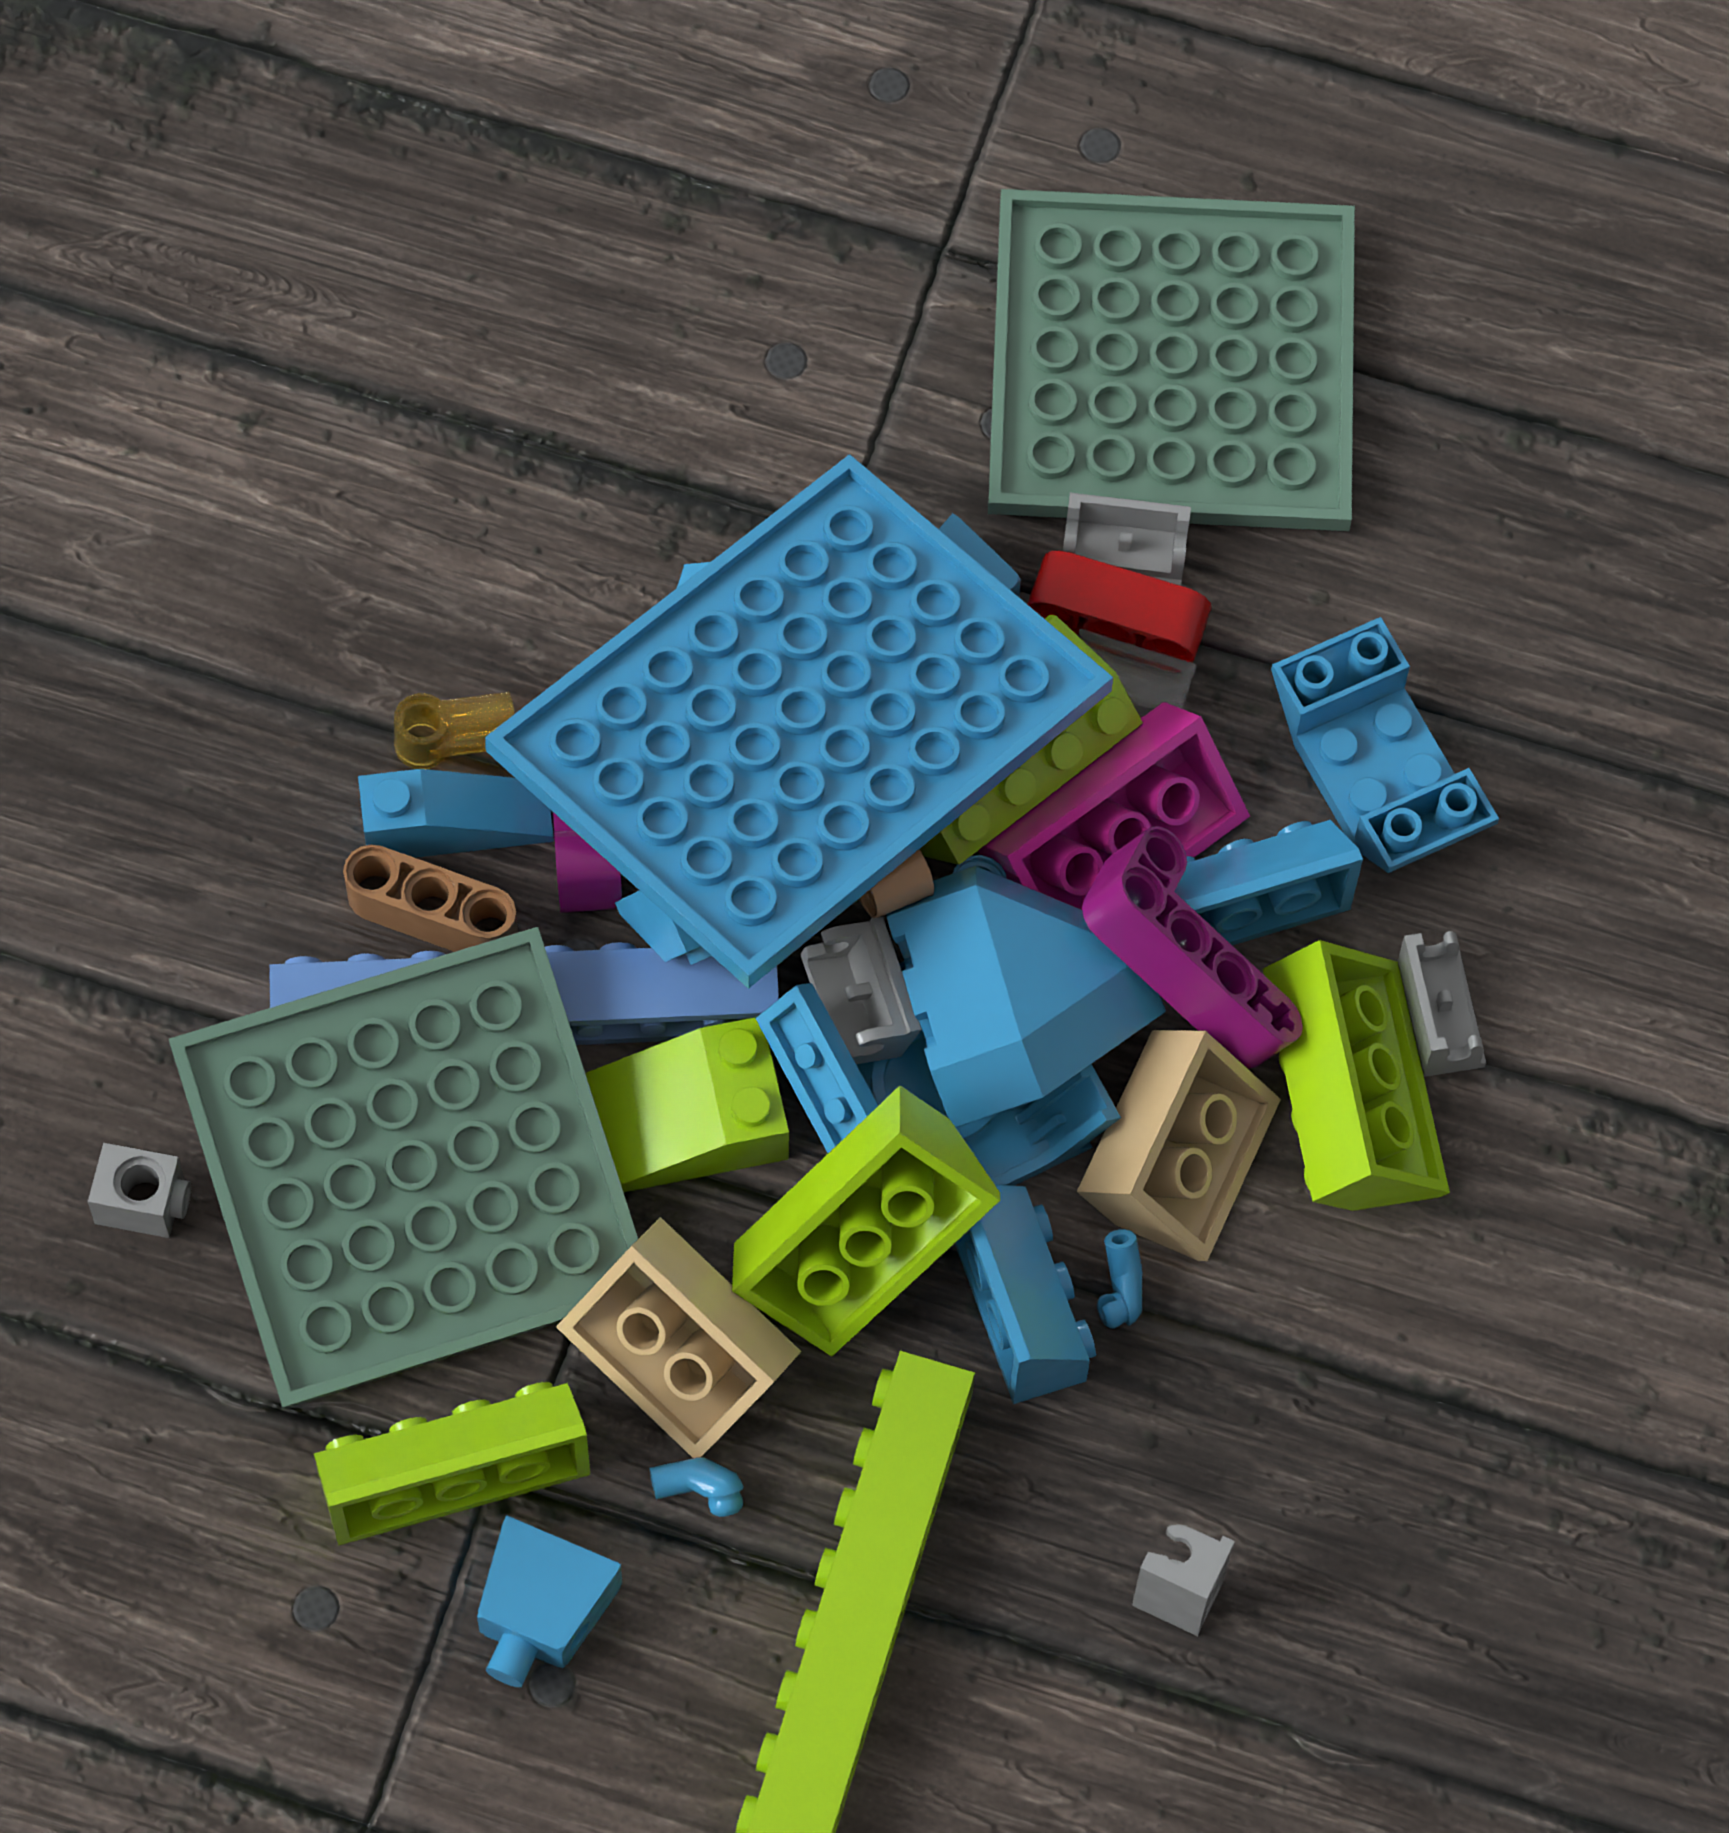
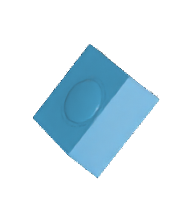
(843, 1093)

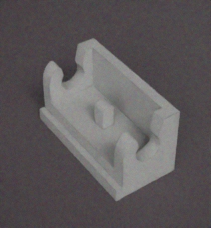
(1129, 534)
(863, 989)
(1440, 1005)
(1187, 1589)

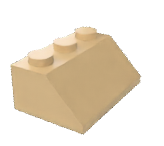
(1180, 1143)
(678, 1339)

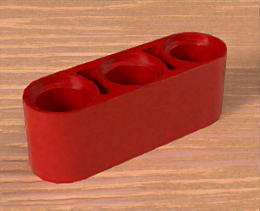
(1120, 604)

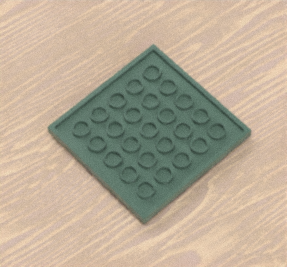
(1174, 357)
(406, 1165)

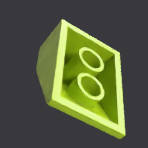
(692, 1106)

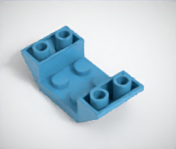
(1375, 750)

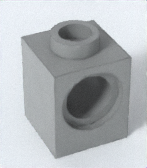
(121, 1170)

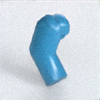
(1126, 1278)
(702, 1477)

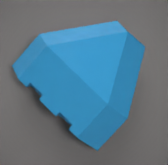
(1011, 991)

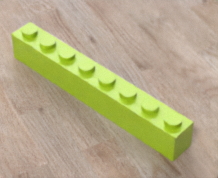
(862, 1599)

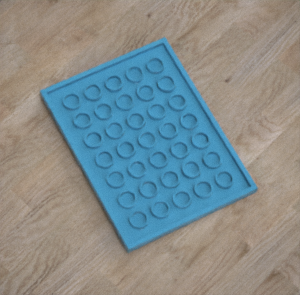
(798, 718)

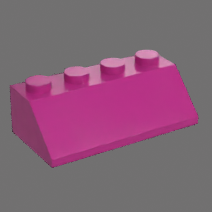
(1155, 776)

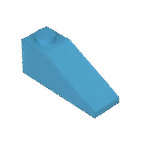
(450, 812)

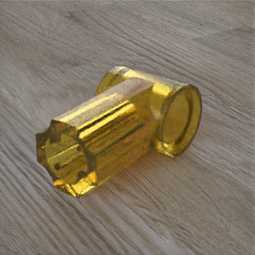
(458, 724)

